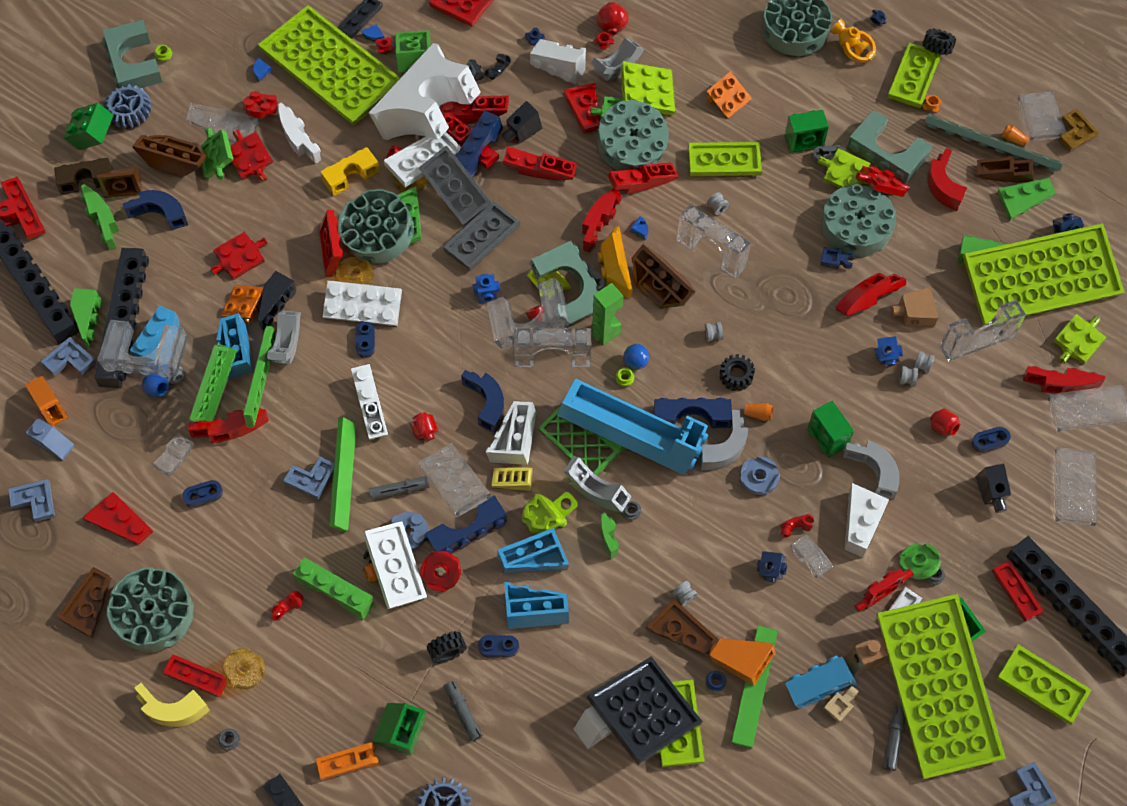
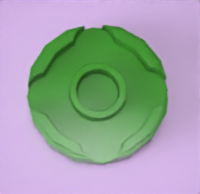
(921, 559)

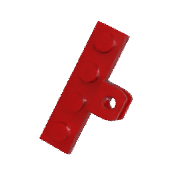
(20, 208)

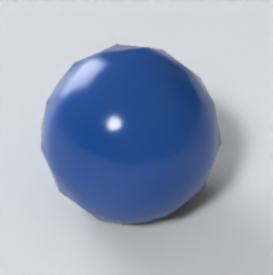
(636, 356)
(155, 385)

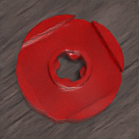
(259, 105)
(432, 578)

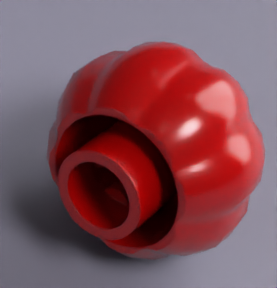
(612, 18)

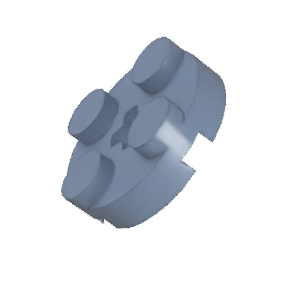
(759, 486)
(415, 522)

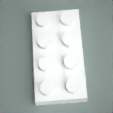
(406, 163)
(362, 303)
(394, 565)

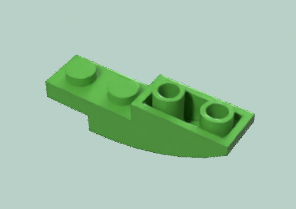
(100, 214)

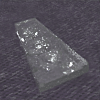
(222, 119)

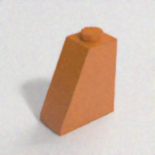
(46, 401)
(742, 658)

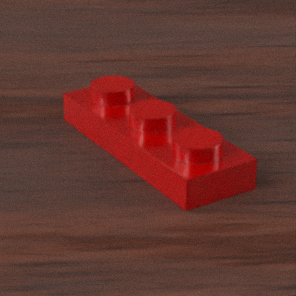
(1017, 591)
(195, 675)

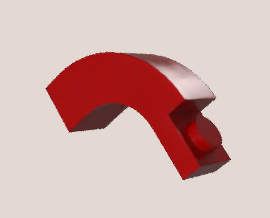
(941, 186)

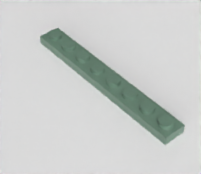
(1000, 145)

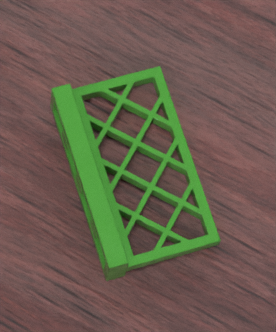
(213, 383)
(607, 460)

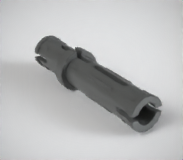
(399, 487)
(458, 702)
(893, 746)

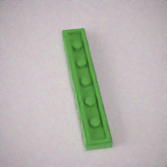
(259, 378)
(343, 475)
(752, 698)

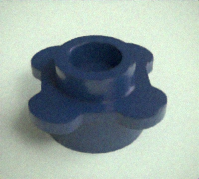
(878, 17)
(534, 36)

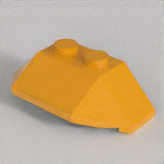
(614, 263)

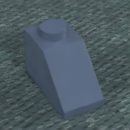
(49, 439)

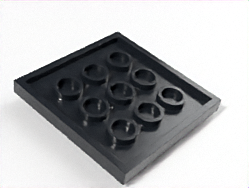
(644, 710)

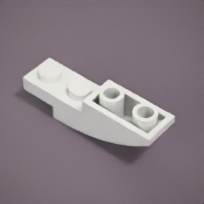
(296, 136)
(369, 401)

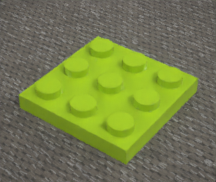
(649, 86)

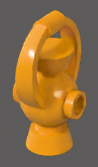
(850, 38)

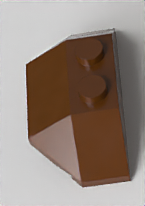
(170, 154)
(660, 279)

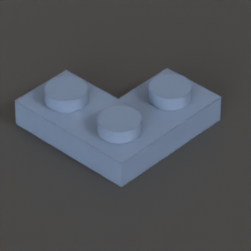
(68, 353)
(311, 482)
(35, 494)
(1036, 788)

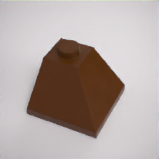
(121, 182)

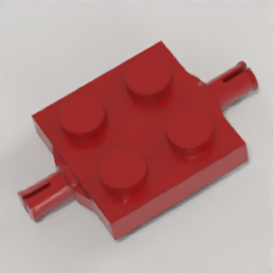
(250, 155)
(882, 181)
(239, 255)
(880, 590)

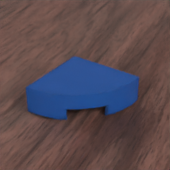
(373, 33)
(261, 69)
(640, 228)

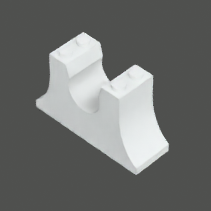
(415, 99)

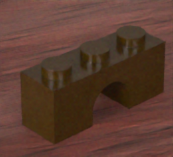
(69, 176)

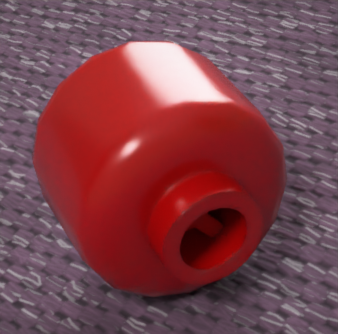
(945, 422)
(424, 426)

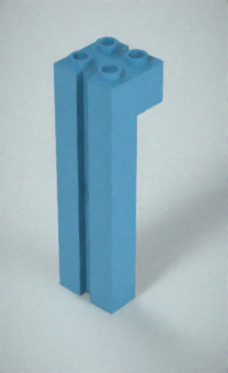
(634, 427)

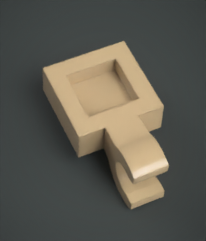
(840, 705)

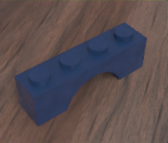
(485, 131)
(715, 411)
(489, 517)

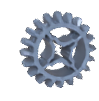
(128, 106)
(433, 791)

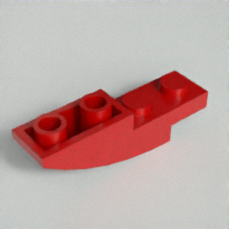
(472, 112)
(460, 133)
(539, 166)
(644, 178)
(599, 214)
(866, 293)
(1056, 382)
(224, 430)

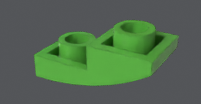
(608, 531)

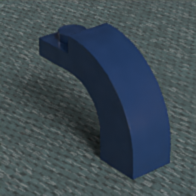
(160, 203)
(487, 386)

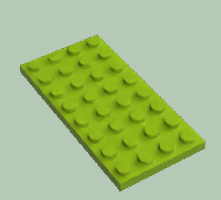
(329, 64)
(1044, 272)
(940, 686)

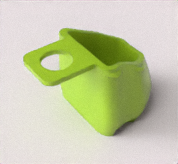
(543, 514)

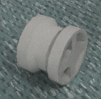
(718, 203)
(713, 331)
(924, 362)
(908, 376)
(685, 593)

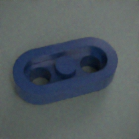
(365, 338)
(989, 439)
(202, 492)
(498, 646)

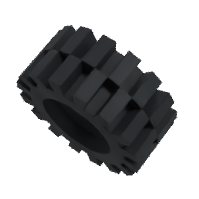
(939, 41)
(737, 382)
(446, 647)

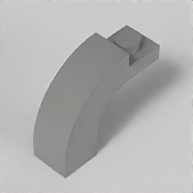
(611, 67)
(286, 338)
(722, 455)
(880, 462)
(597, 490)

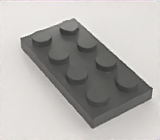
(455, 185)
(481, 236)

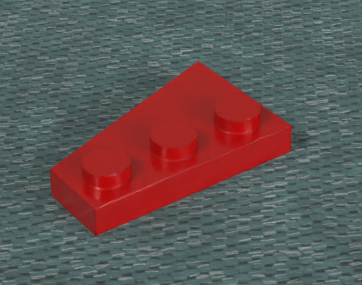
(580, 102)
(119, 519)

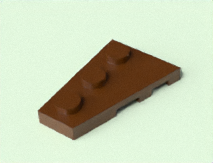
(86, 603)
(682, 628)

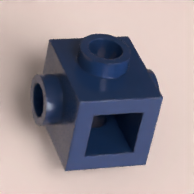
(1067, 223)
(771, 559)

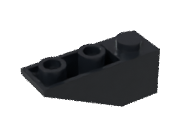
(275, 295)

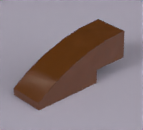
(1006, 170)

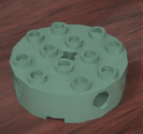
(796, 25)
(632, 135)
(858, 220)
(376, 226)
(155, 628)

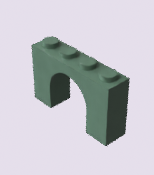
(118, 42)
(902, 164)
(567, 259)

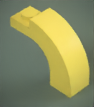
(175, 714)

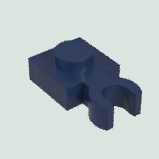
(833, 258)

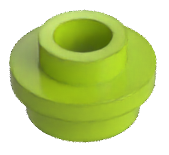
(163, 53)
(624, 372)

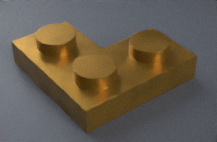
(1080, 130)

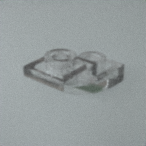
(174, 455)
(808, 551)

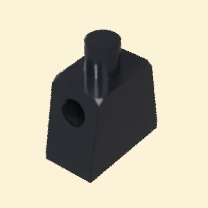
(523, 123)
(994, 486)

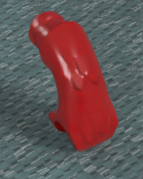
(801, 521)
(293, 600)

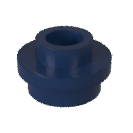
(716, 675)

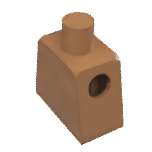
(917, 309)
(870, 655)

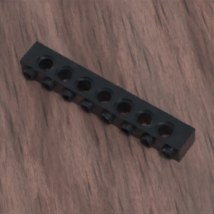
(129, 259)
(61, 329)
(1071, 595)

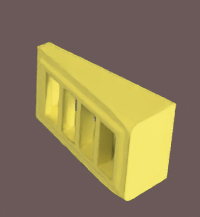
(519, 485)

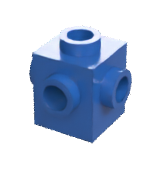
(486, 288)
(885, 345)

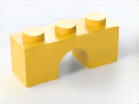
(361, 163)

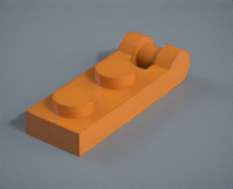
(346, 761)

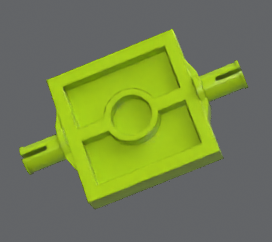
(842, 169)
(1079, 339)

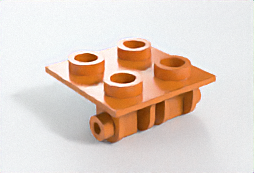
(728, 95)
(245, 301)

